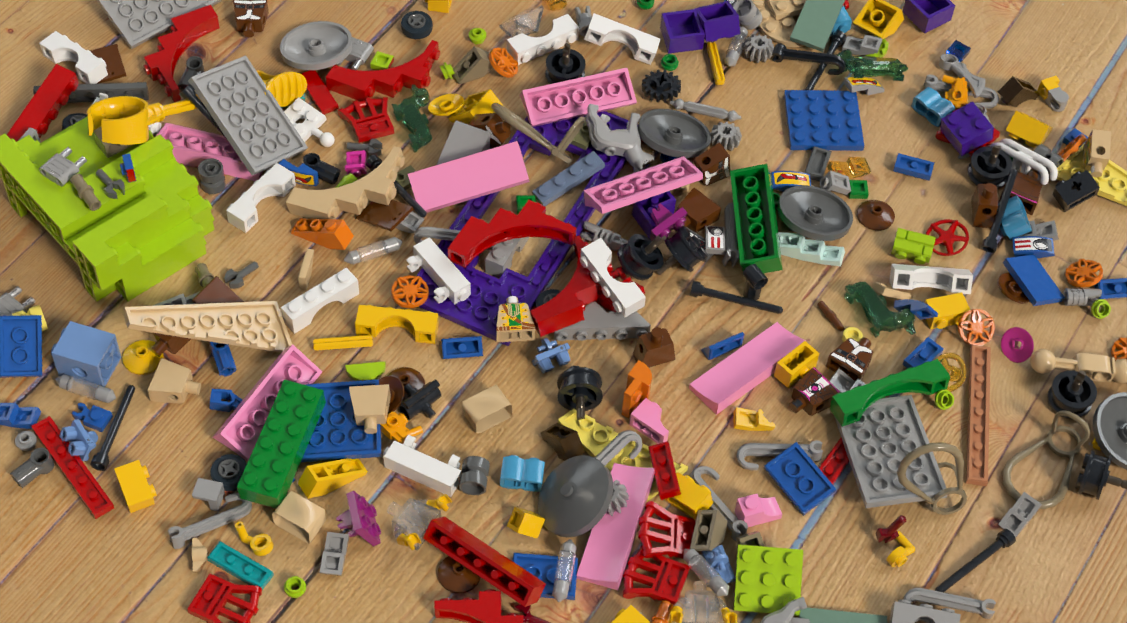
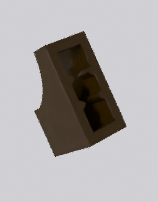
(1017, 91)
(563, 441)

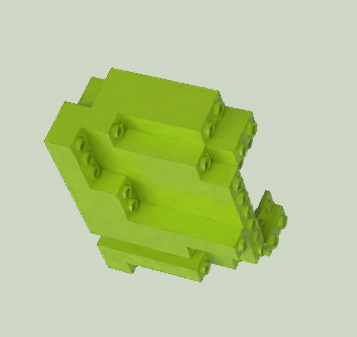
(128, 239)

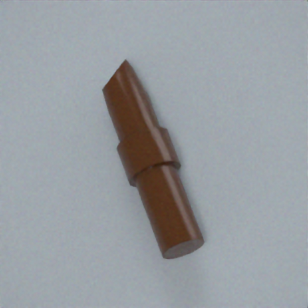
(830, 315)

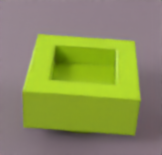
(381, 61)

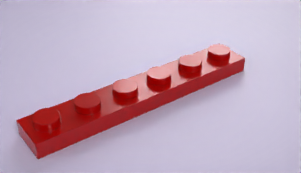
(73, 468)

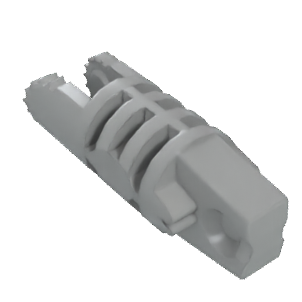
(611, 239)

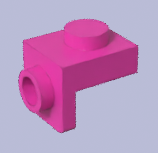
(356, 163)

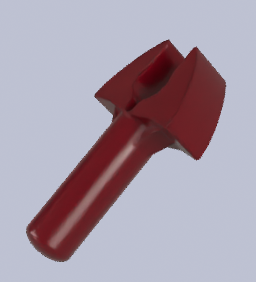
(890, 532)
(528, 618)

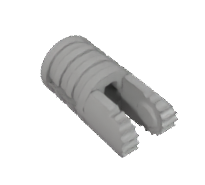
(583, 19)
(1081, 297)

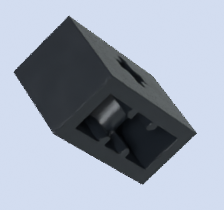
(1070, 198)

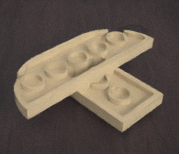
(778, 19)

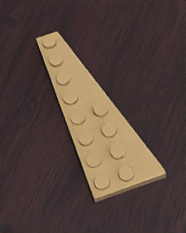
(237, 324)

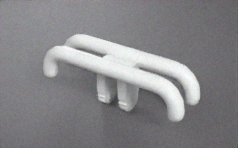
(1026, 157)

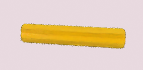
(715, 63)
(343, 342)

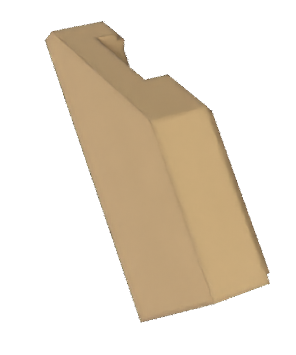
(306, 269)
(887, 290)

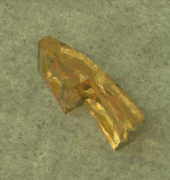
(853, 167)

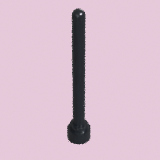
(837, 39)
(189, 94)
(373, 162)
(990, 243)
(699, 290)
(101, 459)
(1004, 539)

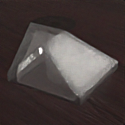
(525, 22)

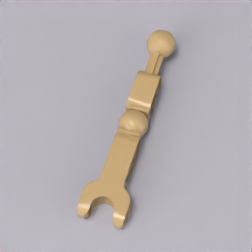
(1097, 367)

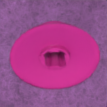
(1010, 347)

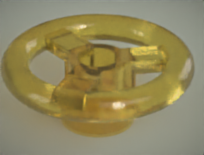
(957, 374)

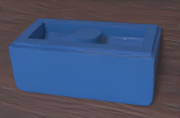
(1112, 288)
(723, 346)
(462, 347)

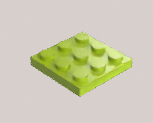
(767, 578)

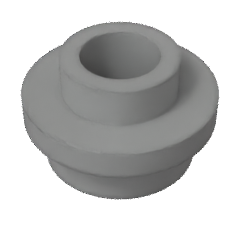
(26, 445)

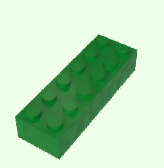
(756, 218)
(281, 444)

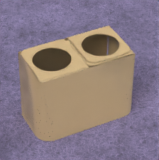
(487, 409)
(299, 517)

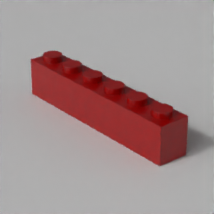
(45, 103)
(484, 561)

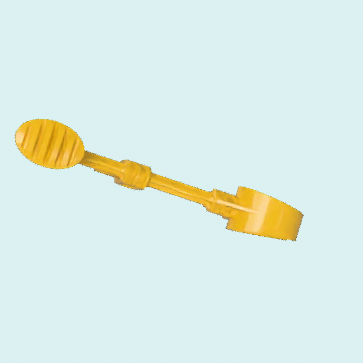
(127, 118)

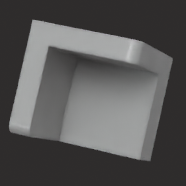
(209, 491)

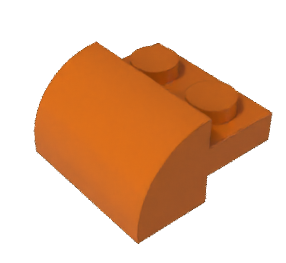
(637, 388)

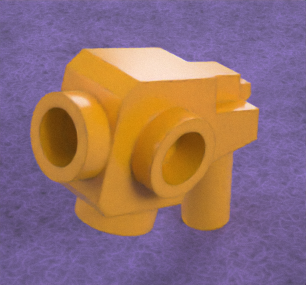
(958, 93)
(396, 428)

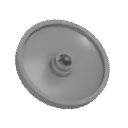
(316, 45)

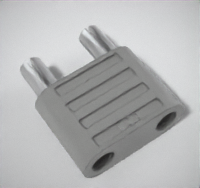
(359, 53)
(60, 169)
(10, 305)

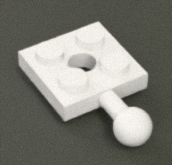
(313, 120)

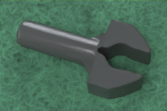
(369, 147)
(109, 192)
(239, 275)

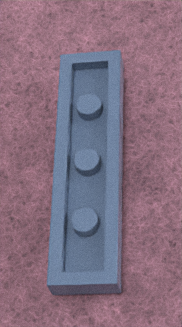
(568, 178)

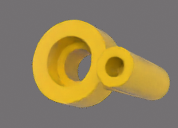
(260, 544)
(899, 555)

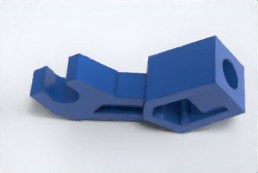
(216, 400)

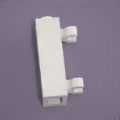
(441, 270)
(421, 467)

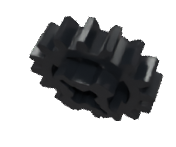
(661, 86)

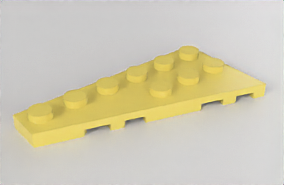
(1111, 183)
(597, 437)

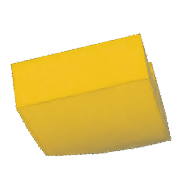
(751, 420)

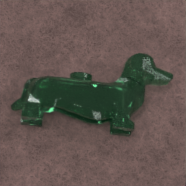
(873, 66)
(413, 119)
(877, 311)

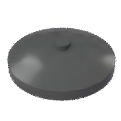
(674, 133)
(815, 213)
(1111, 428)
(575, 496)

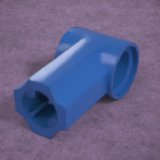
(223, 358)

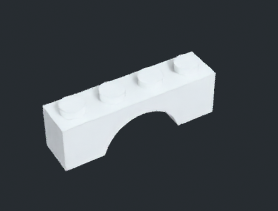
(641, 44)
(525, 48)
(59, 49)
(275, 182)
(915, 276)
(625, 296)
(301, 310)

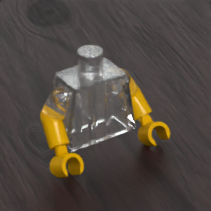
(414, 518)
(701, 607)

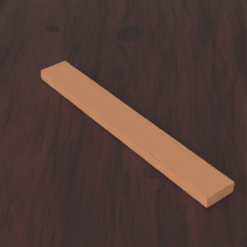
(978, 415)

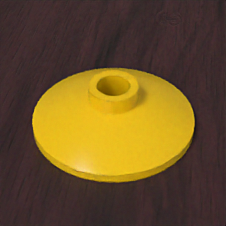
(446, 104)
(141, 363)

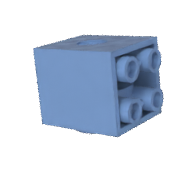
(86, 353)

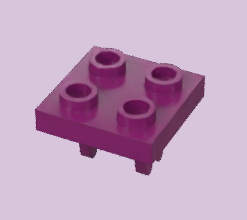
(666, 221)
(361, 519)

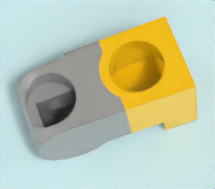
(1052, 94)

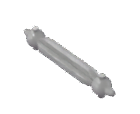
(705, 110)

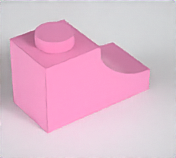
(647, 421)
(757, 510)

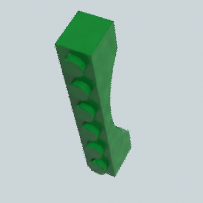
(923, 379)

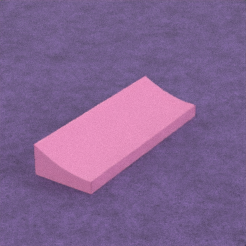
(572, 97)
(195, 146)
(469, 177)
(642, 185)
(744, 368)
(247, 421)
(614, 535)

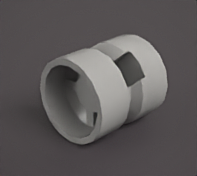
(748, 13)

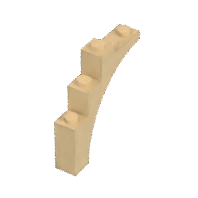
(353, 197)

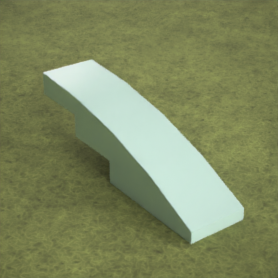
(810, 250)

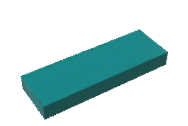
(240, 565)

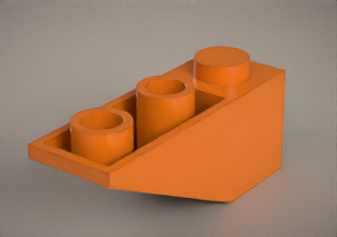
(324, 232)

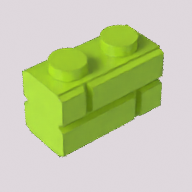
(913, 246)

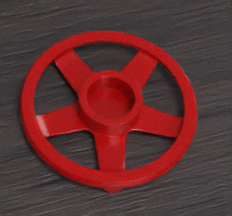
(948, 237)

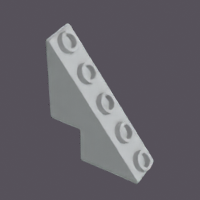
(604, 325)

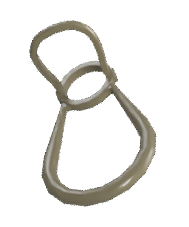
(524, 127)
(959, 469)
(1006, 473)

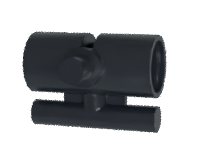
(420, 400)

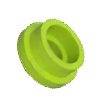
(477, 35)
(447, 71)
(1104, 311)
(944, 399)
(295, 581)

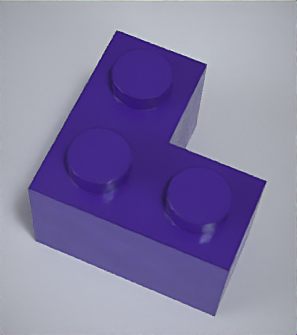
(642, 210)

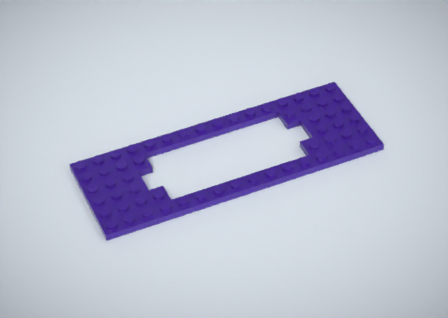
(481, 308)

